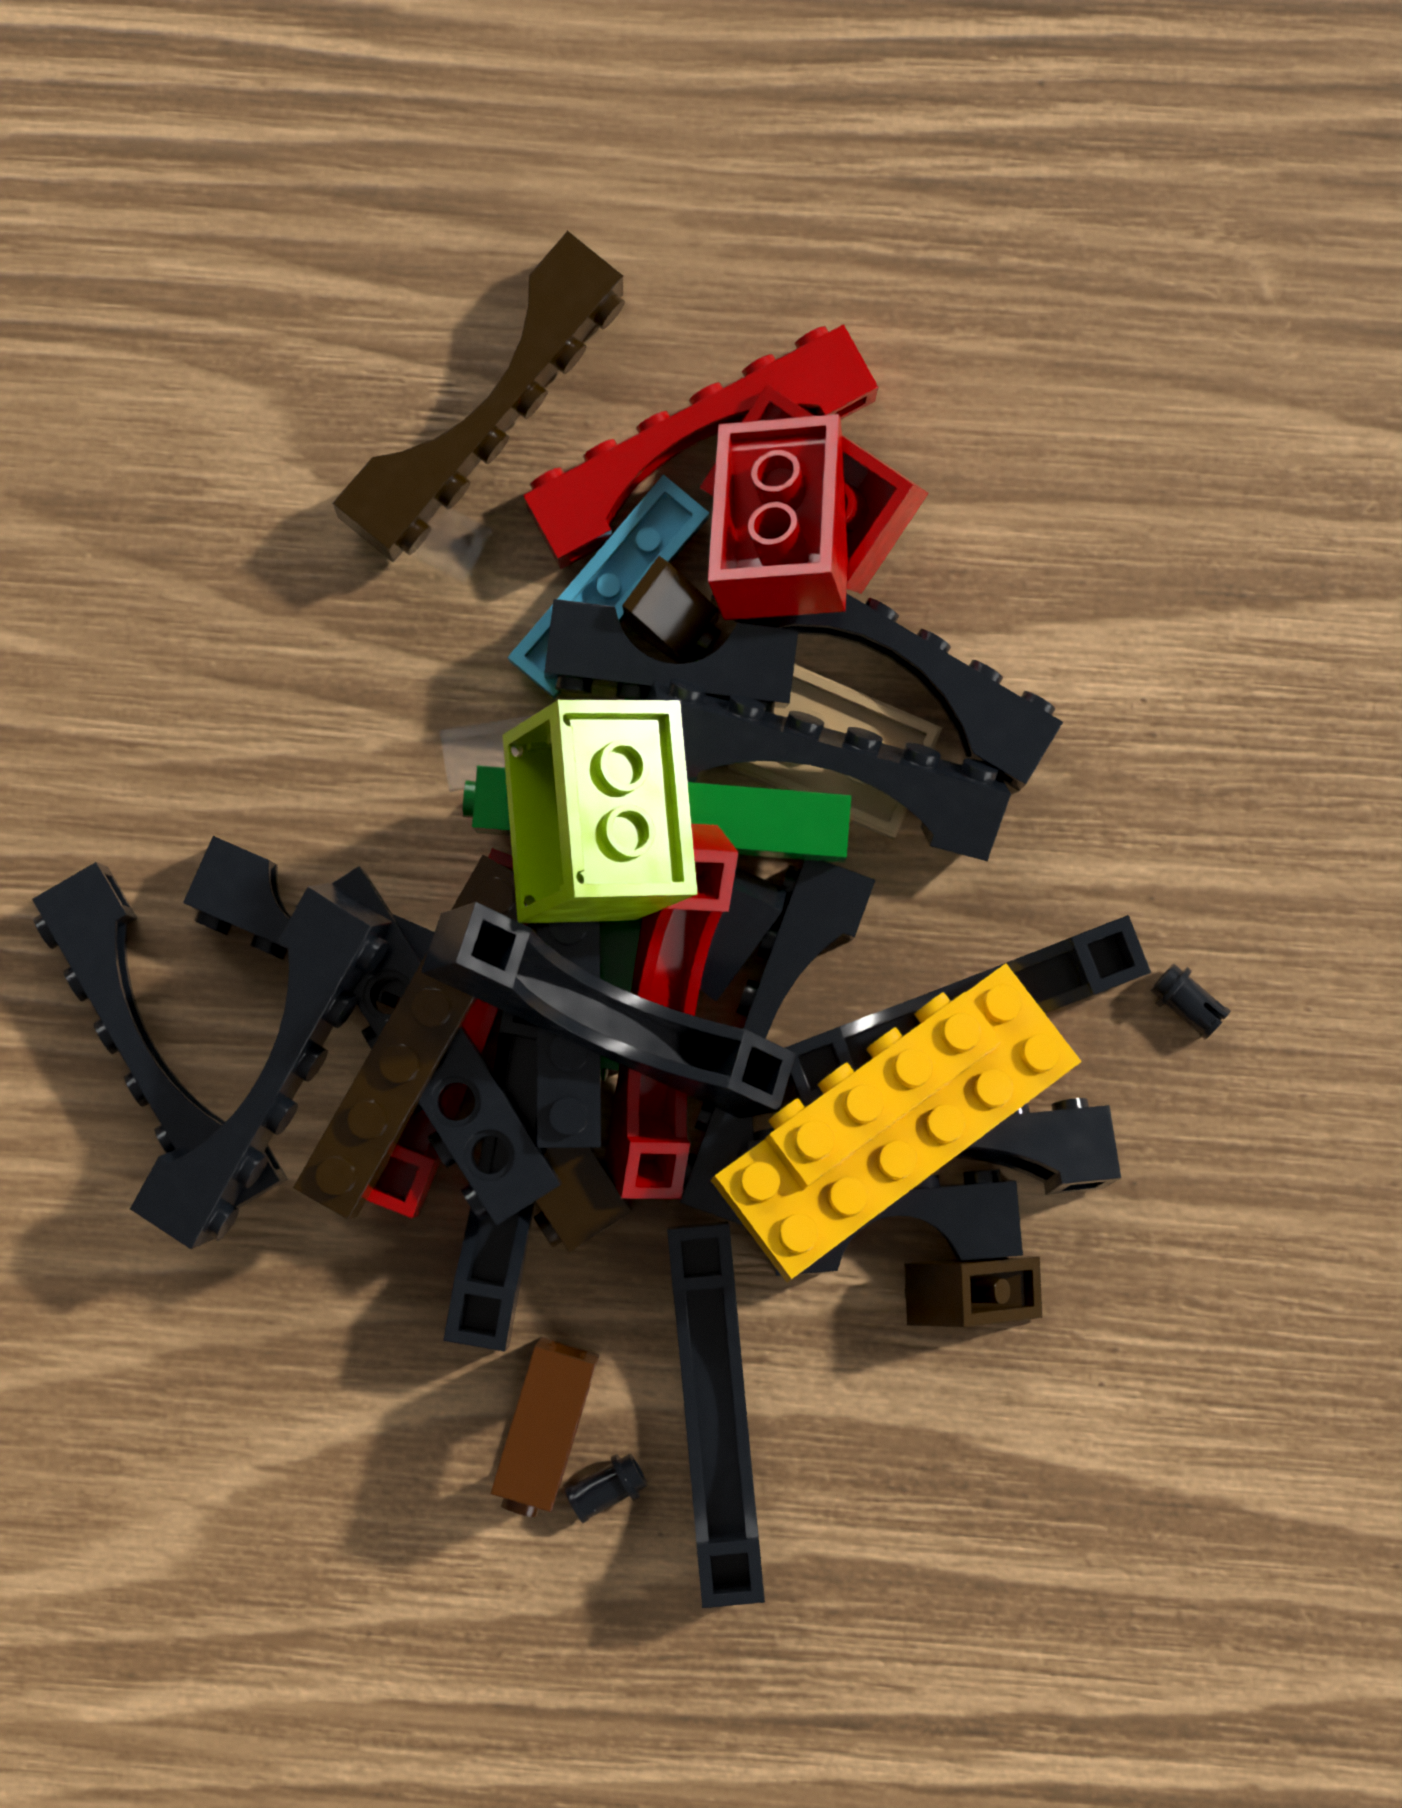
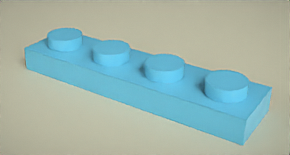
(655, 528)

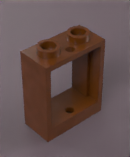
(544, 1427)

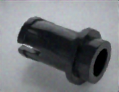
(1189, 1000)
(606, 1487)

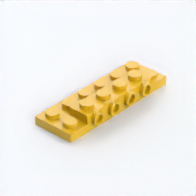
(893, 1119)

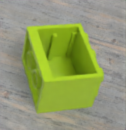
(599, 811)

